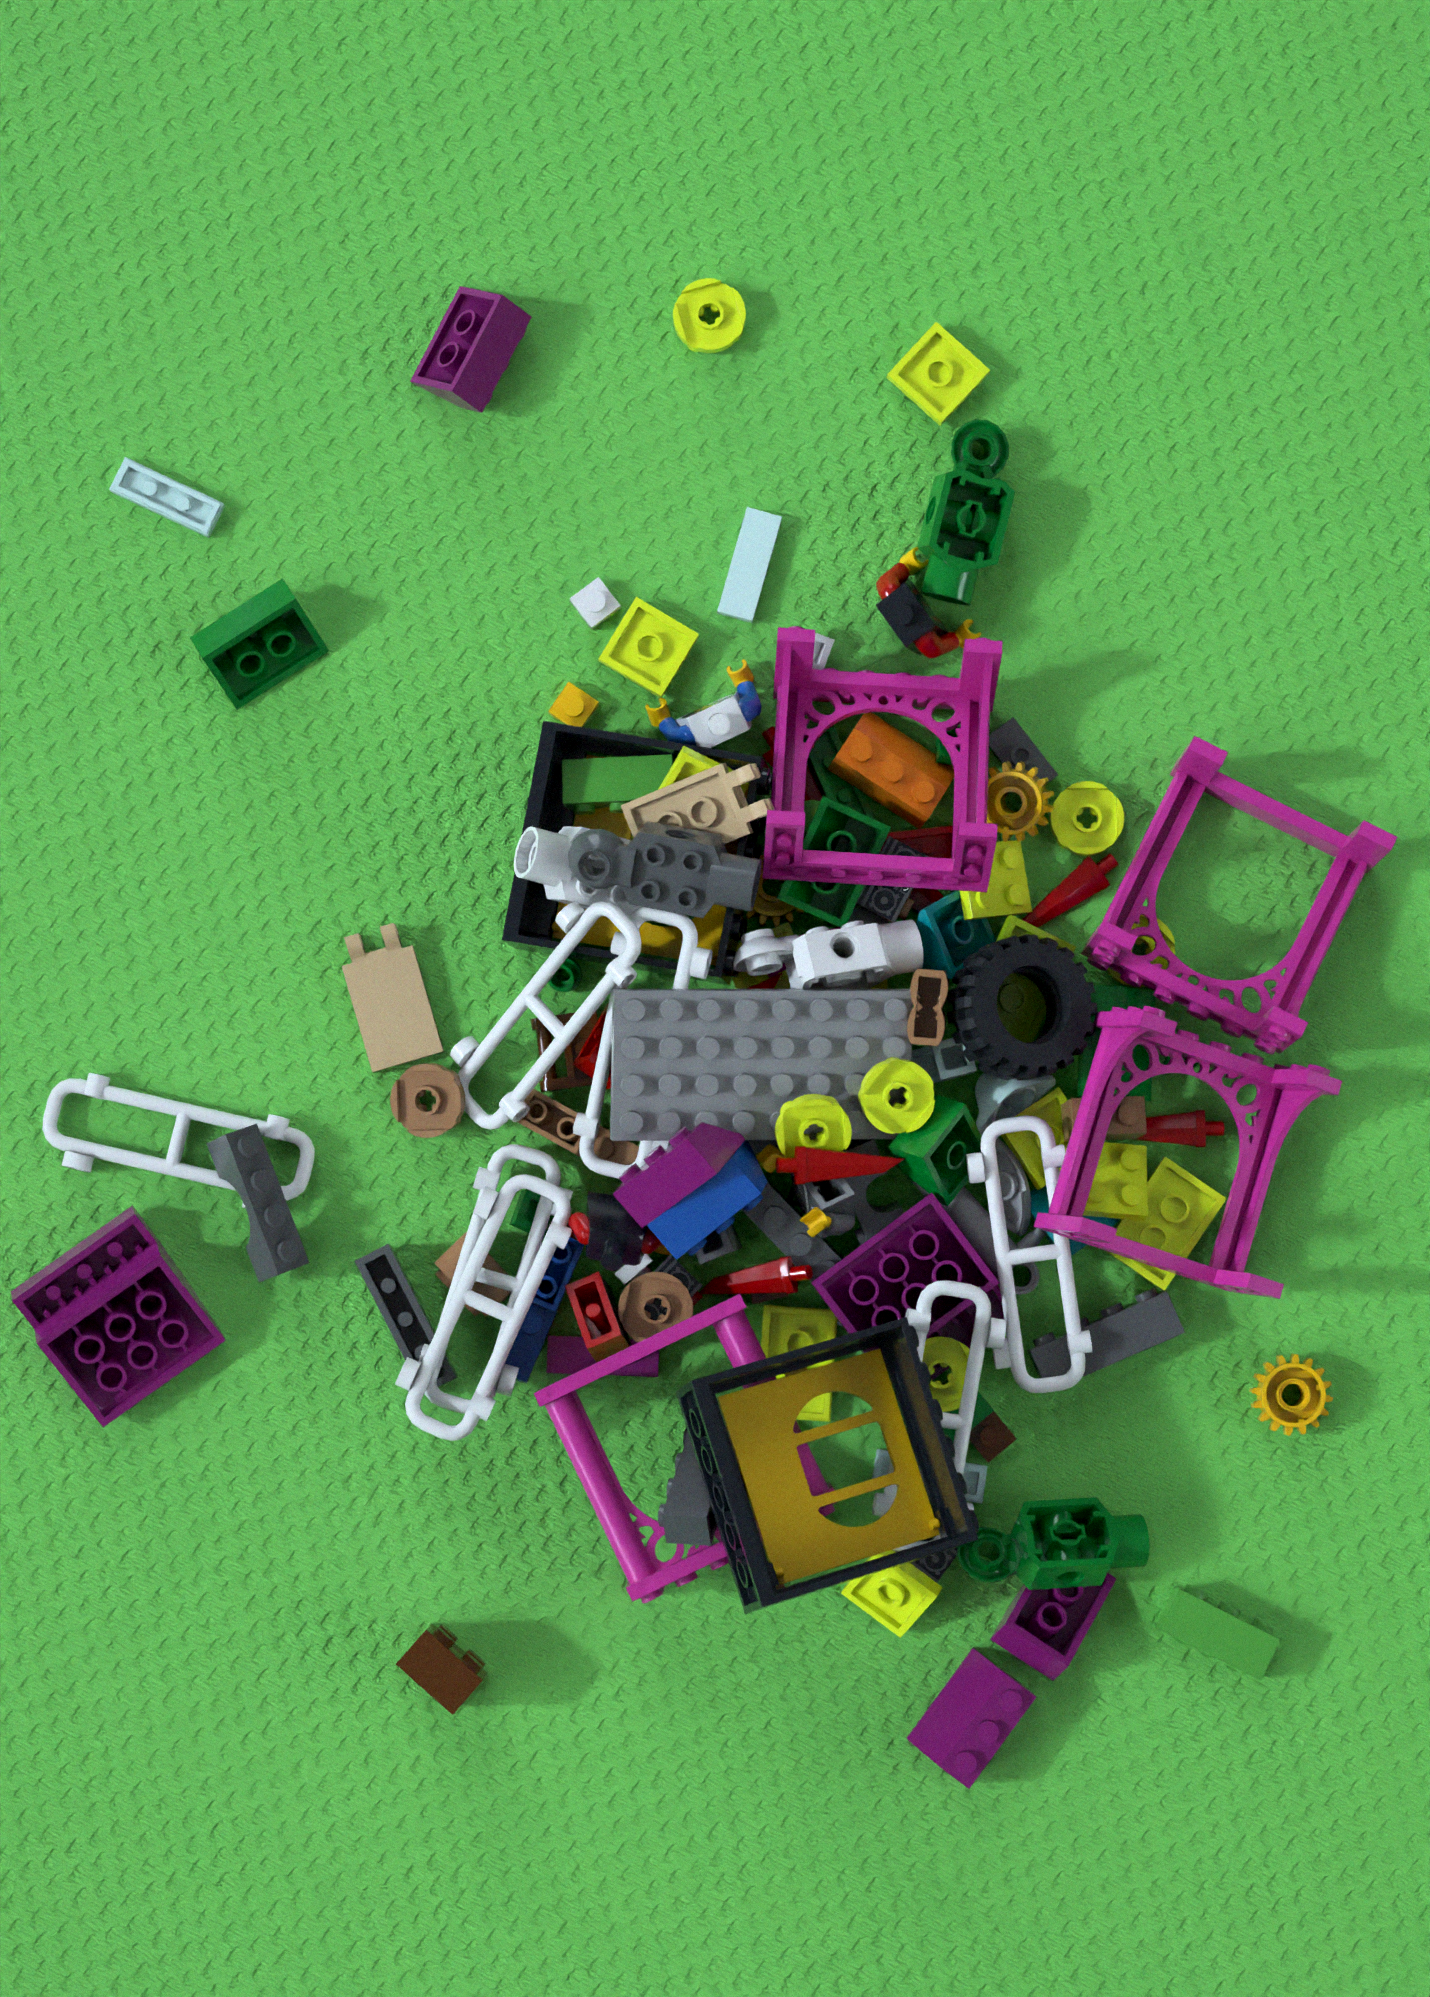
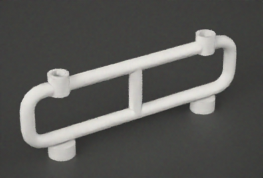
(692, 962)
(471, 1055)
(81, 1153)
(984, 1168)
(546, 1207)
(987, 1333)
(416, 1375)

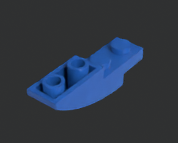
(543, 1309)

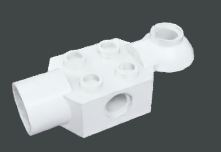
(544, 859)
(837, 958)

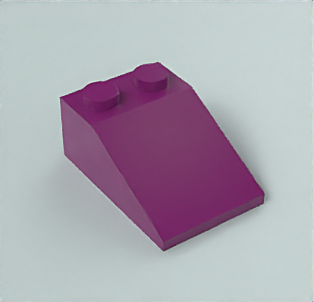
(1050, 1624)

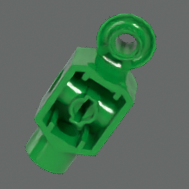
(966, 514)
(1058, 1545)

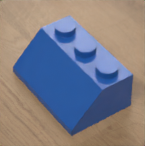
(711, 1204)

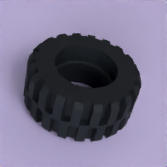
(1065, 998)

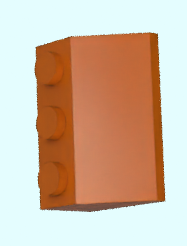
(892, 769)

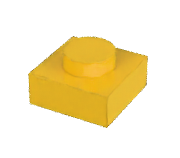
(573, 706)

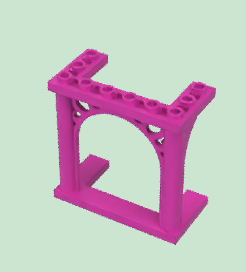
(970, 698)
(1277, 1021)
(1279, 1100)
(612, 1506)

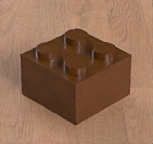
(443, 1667)

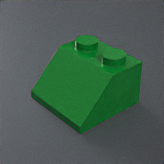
(938, 1149)

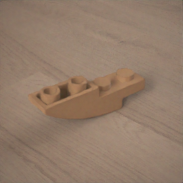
(557, 1123)

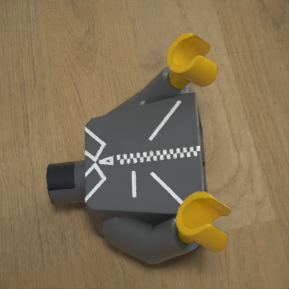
(826, 1203)

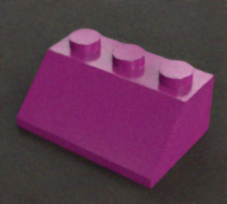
(471, 348)
(676, 1170)
(971, 1718)

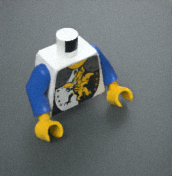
(715, 721)

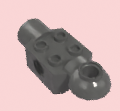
(668, 869)

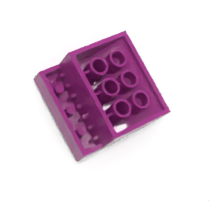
(897, 1264)
(117, 1316)

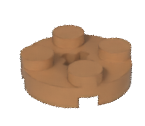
(414, 1115)
(644, 1290)

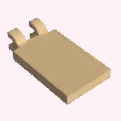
(702, 802)
(390, 1002)

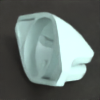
(1007, 1098)

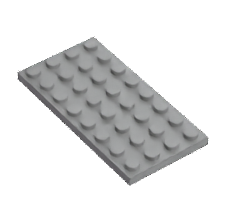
(745, 1054)

